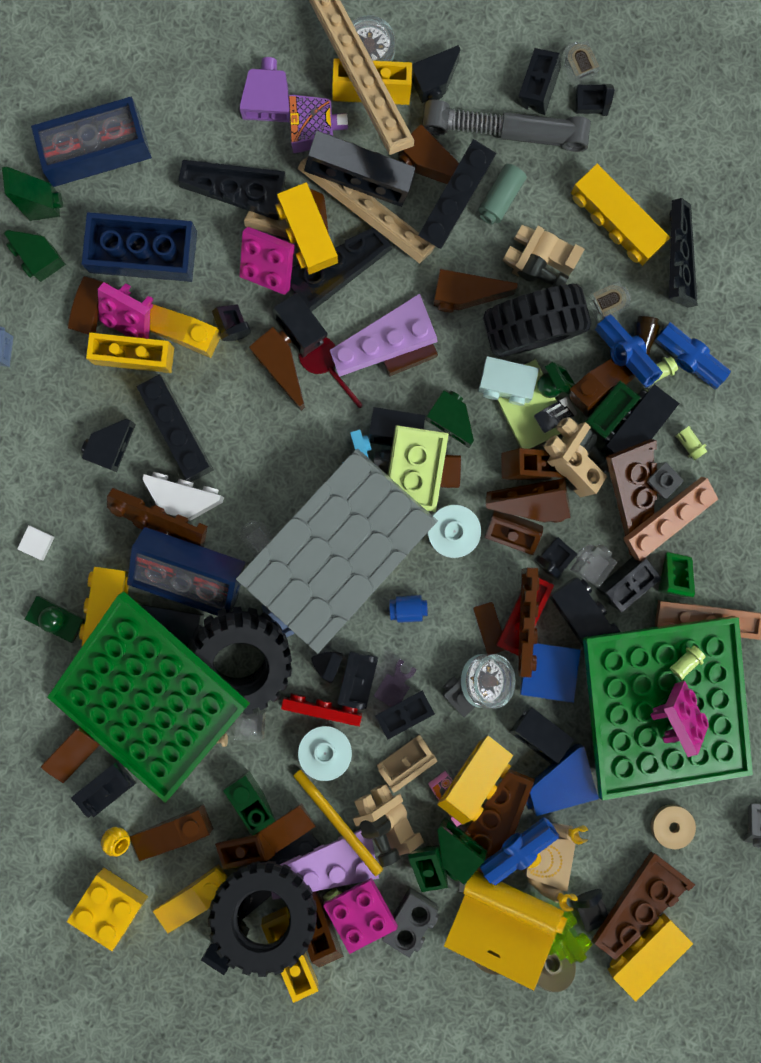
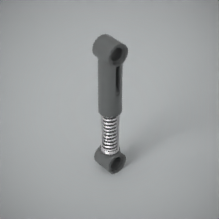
(568, 133)

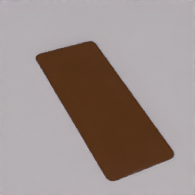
(489, 626)

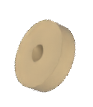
(685, 826)

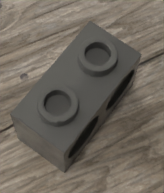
(407, 921)

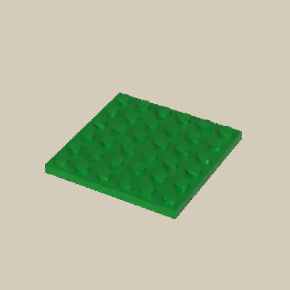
(633, 675)
(146, 697)

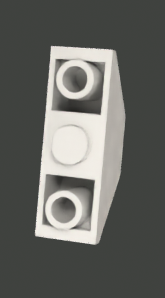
(181, 497)

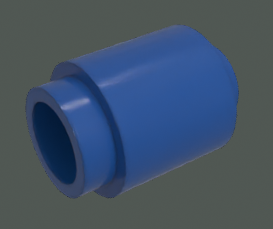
(408, 608)

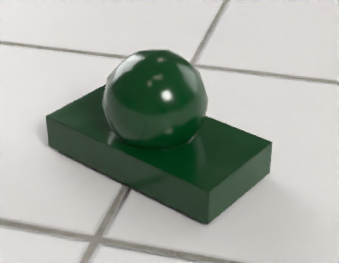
(555, 381)
(613, 409)
(54, 619)

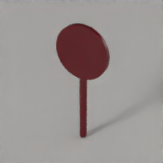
(321, 362)

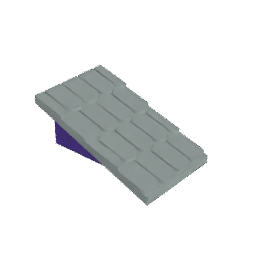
(337, 550)

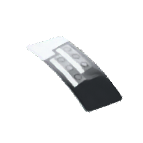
(553, 414)

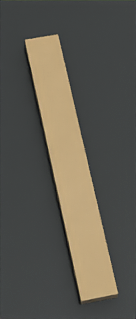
(363, 75)

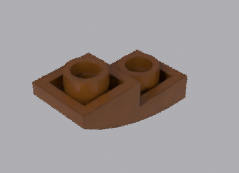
(85, 306)

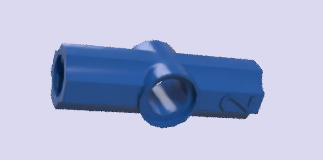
(628, 351)
(692, 356)
(519, 851)

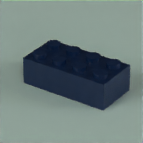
(139, 247)

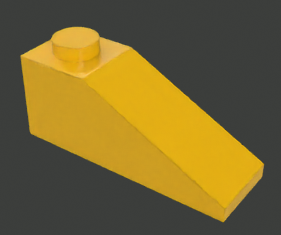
(184, 330)
(191, 900)

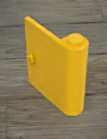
(507, 924)

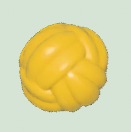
(115, 841)

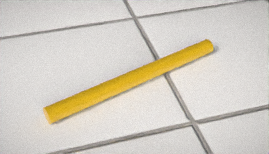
(338, 823)

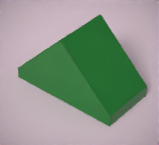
(677, 576)

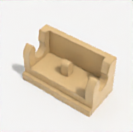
(406, 763)

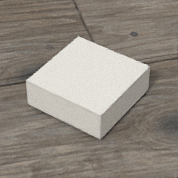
(36, 542)

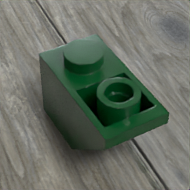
(37, 253)
(250, 803)

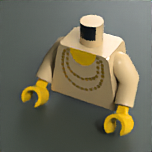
(553, 866)

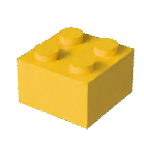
(107, 909)

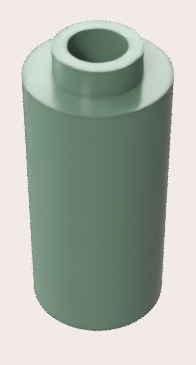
(502, 194)

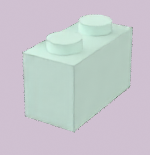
(508, 381)

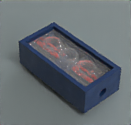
(91, 142)
(184, 572)

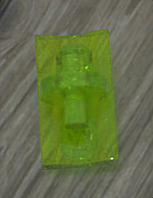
(567, 945)

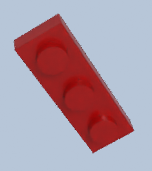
(510, 634)
(321, 709)

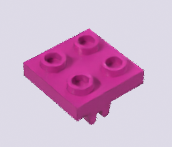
(266, 260)
(123, 312)
(685, 717)
(360, 915)

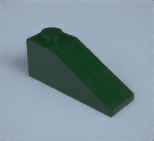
(31, 195)

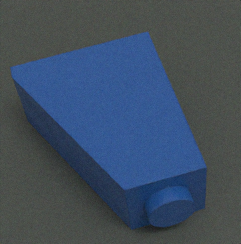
(563, 784)

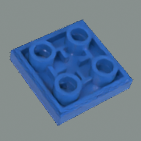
(554, 674)

